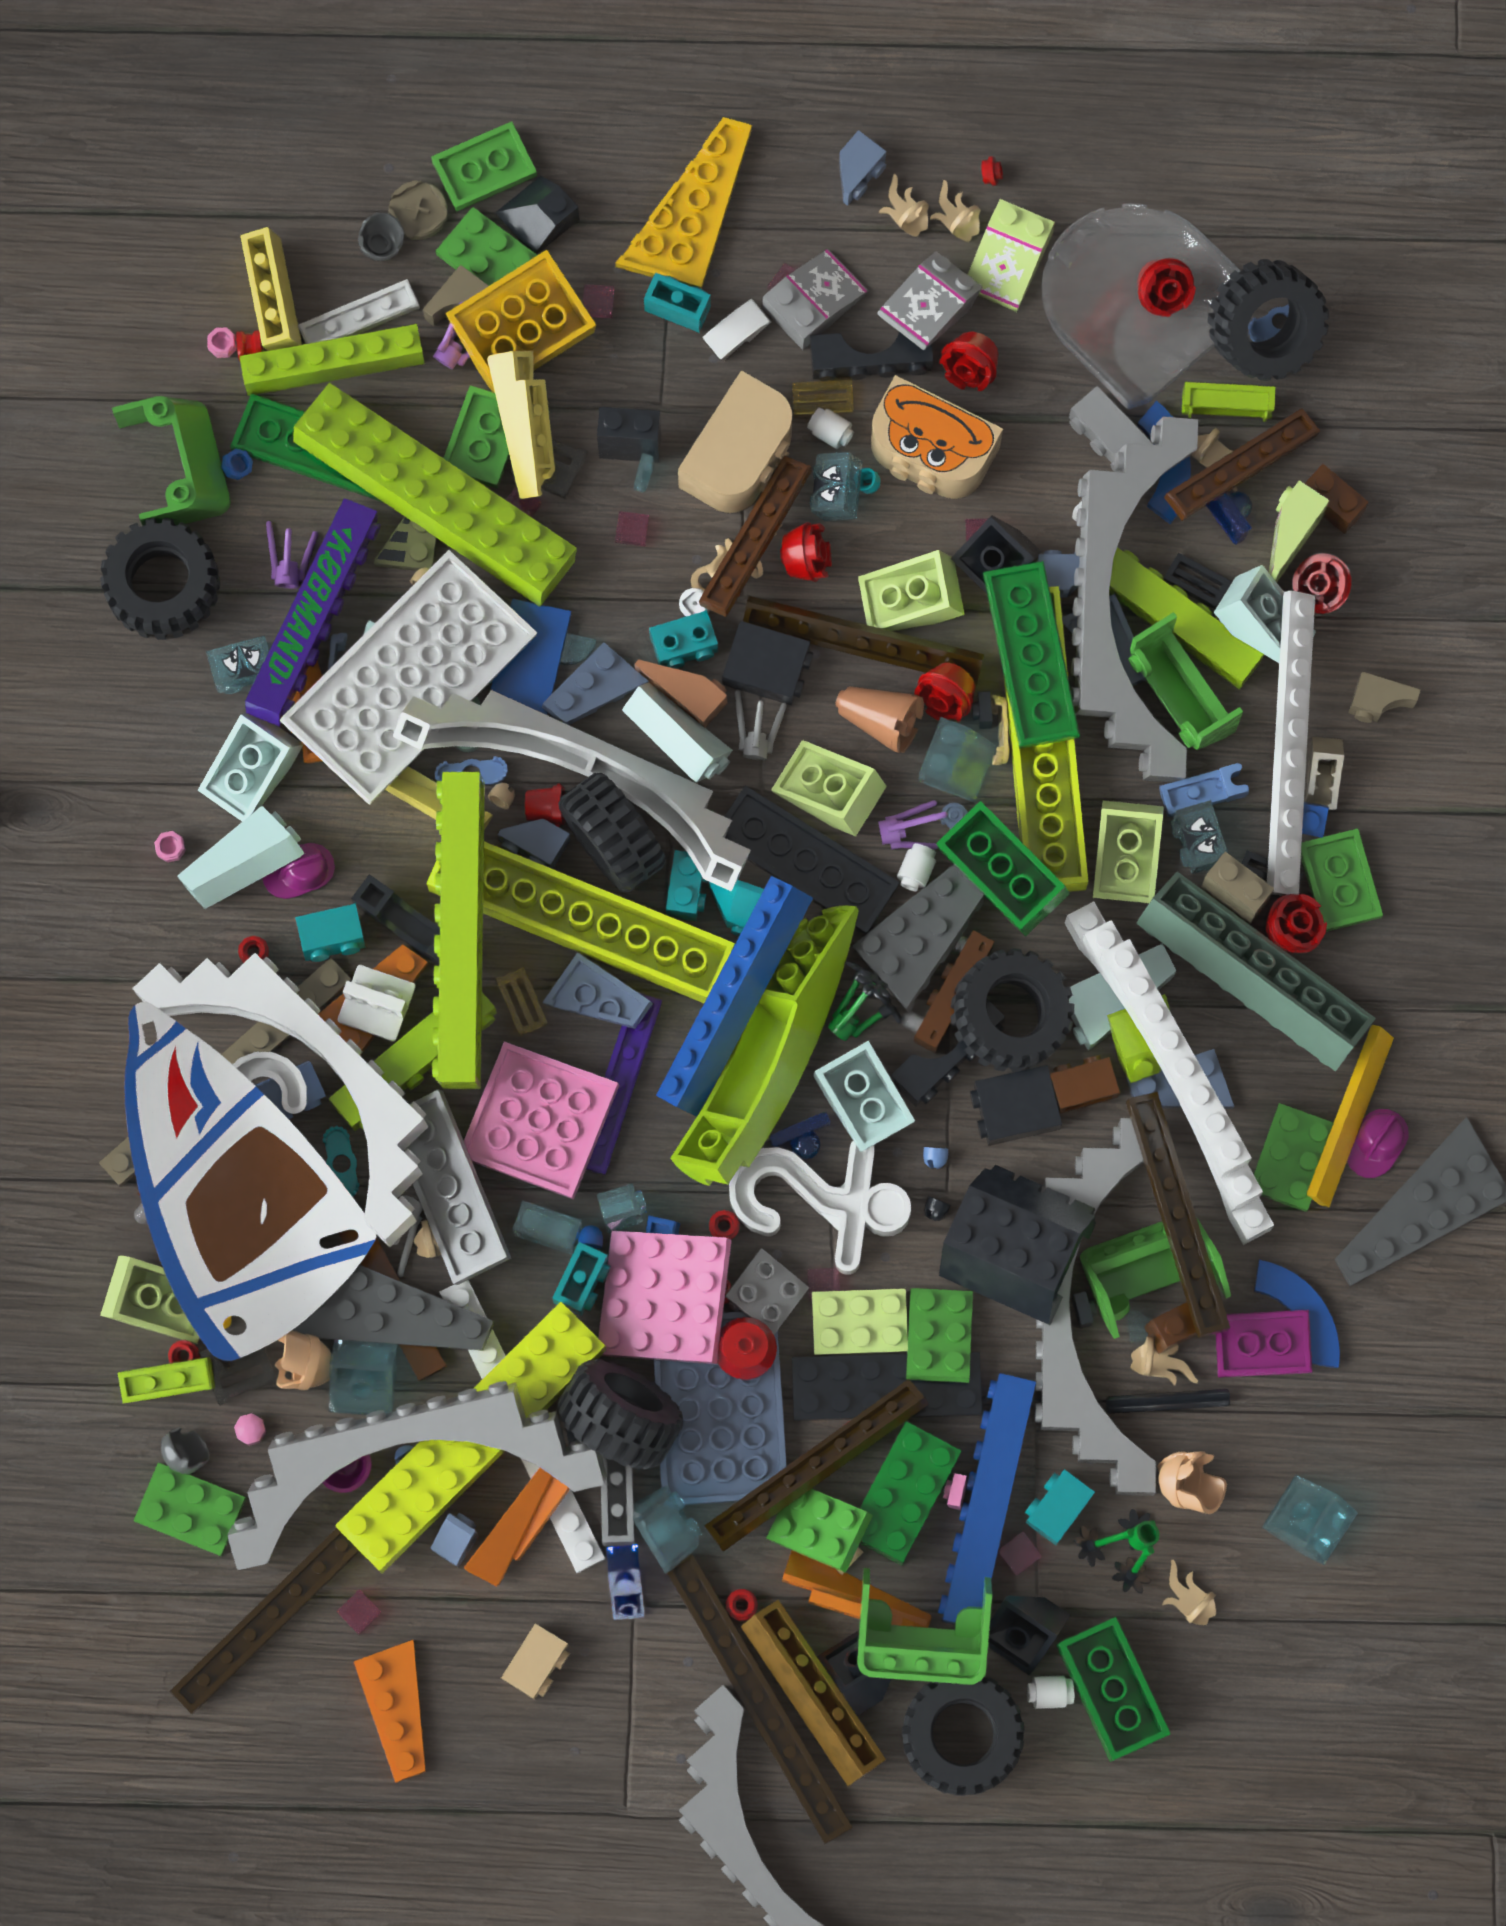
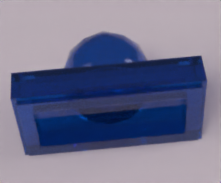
(1231, 514)
(802, 1136)

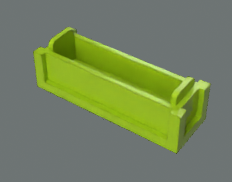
(1228, 400)

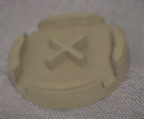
(419, 209)

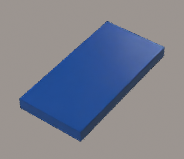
(534, 670)

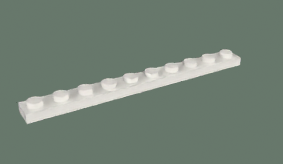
(1291, 742)
(568, 1517)

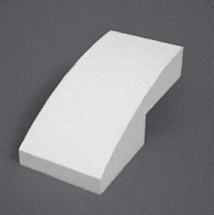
(736, 329)

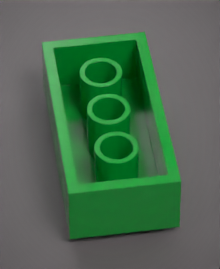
(1003, 868)
(906, 1491)
(1113, 1689)

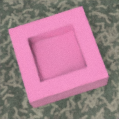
(955, 1491)

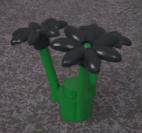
(845, 1020)
(1141, 1536)

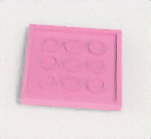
(539, 1120)
(664, 1296)

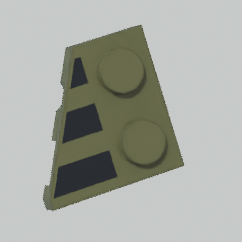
(408, 548)

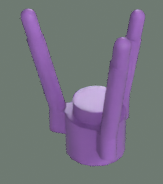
(450, 351)
(287, 573)
(894, 828)

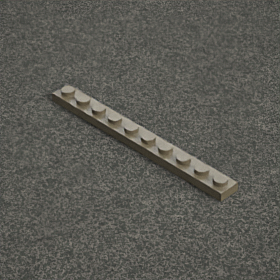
(319, 987)

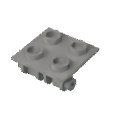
(766, 1291)

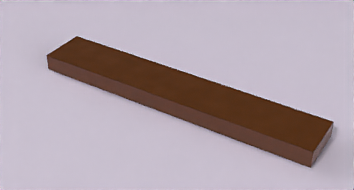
(1242, 464)
(755, 536)
(423, 1360)

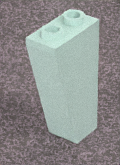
(677, 733)
(242, 858)
(1095, 998)

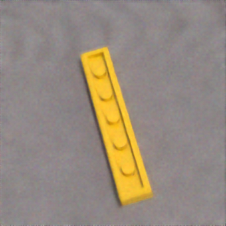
(1350, 1116)

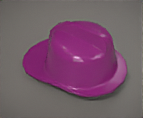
(302, 875)
(1378, 1143)

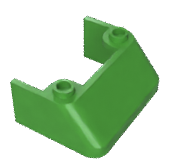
(204, 489)
(1181, 686)
(1137, 1266)
(923, 1652)

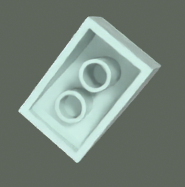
(1254, 611)
(249, 766)
(863, 1096)

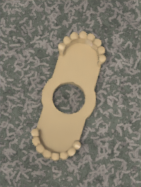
(1000, 708)

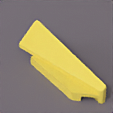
(524, 419)
(420, 793)

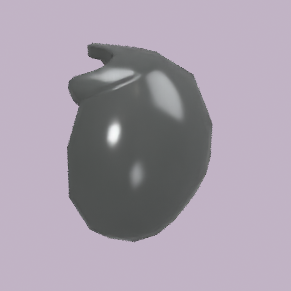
(381, 237)
(184, 1451)

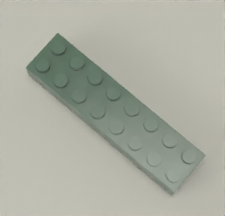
(1255, 971)

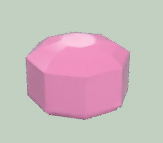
(222, 342)
(170, 846)
(250, 1429)

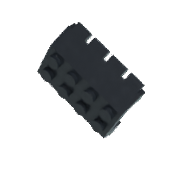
(1015, 1242)

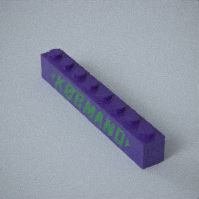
(312, 612)

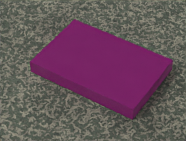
(1265, 1344)

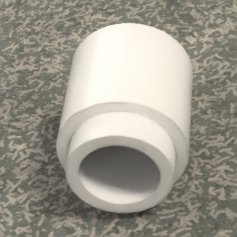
(830, 428)
(916, 867)
(1050, 1692)

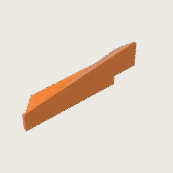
(517, 1527)
(844, 1591)

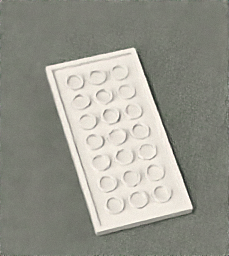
(431, 643)

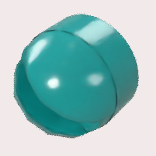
(869, 476)

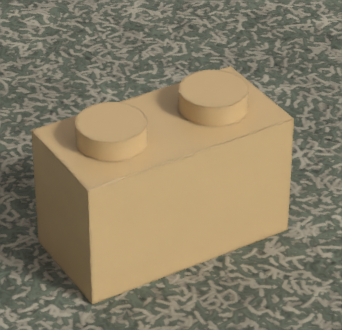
(536, 1661)

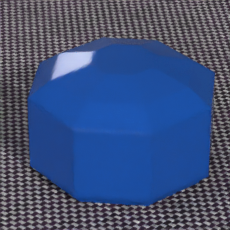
(237, 464)

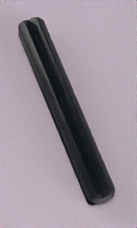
(1167, 1401)

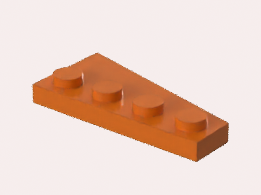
(401, 964)
(394, 1702)

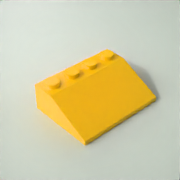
(522, 312)

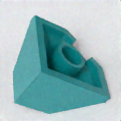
(736, 904)

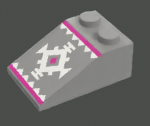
(813, 297)
(930, 300)

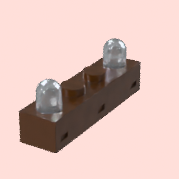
(934, 1026)

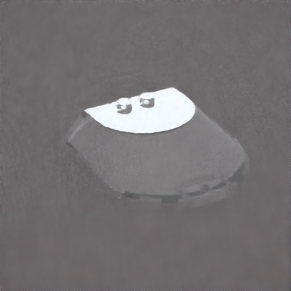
(1097, 307)

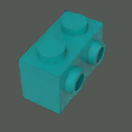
(677, 302)
(684, 640)
(685, 889)
(330, 933)
(581, 1278)
(1059, 1506)

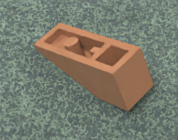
(689, 691)

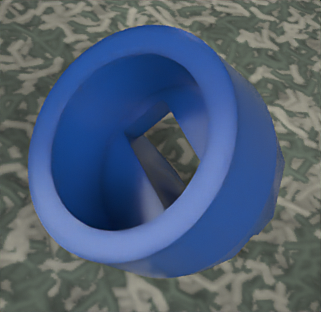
(591, 1237)

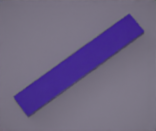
(624, 1069)

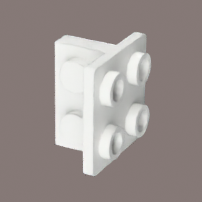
(376, 1002)

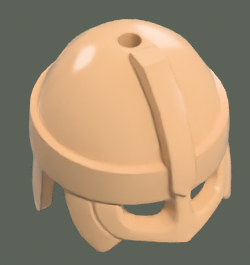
(306, 1360)
(1186, 1484)

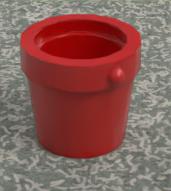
(544, 804)

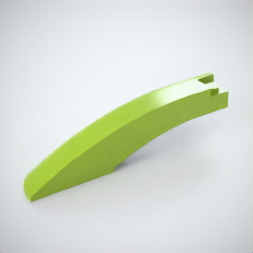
(769, 1052)

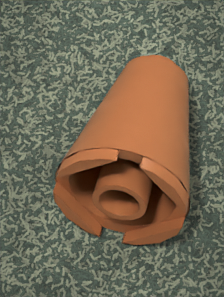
(882, 714)

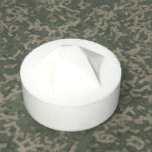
(689, 602)

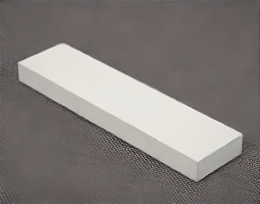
(361, 314)

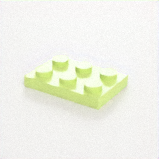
(859, 1321)

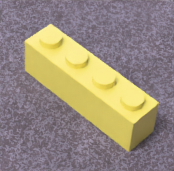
(270, 289)

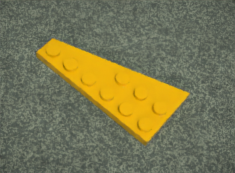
(690, 216)

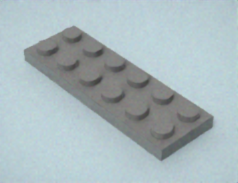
(454, 1195)

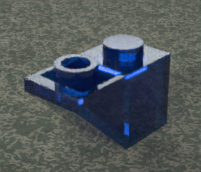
(625, 1582)

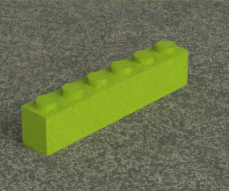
(332, 360)
(1195, 629)
(405, 1062)

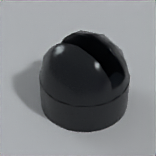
(936, 1209)

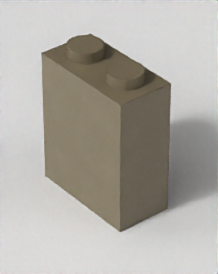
(1237, 888)

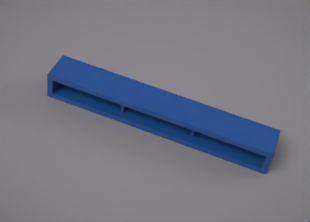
(734, 996)
(990, 1494)

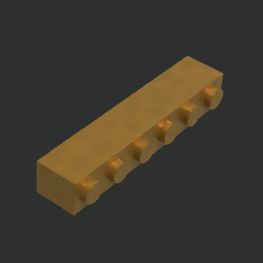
(813, 1692)

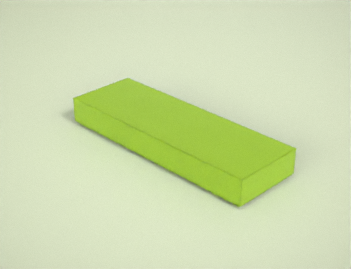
(166, 1380)

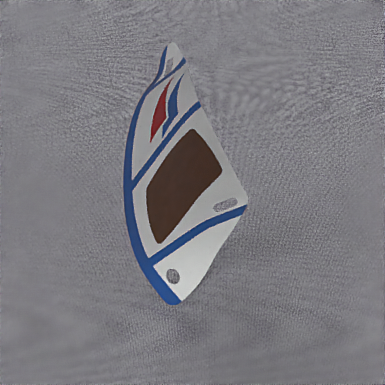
(203, 1164)

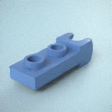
(1202, 788)

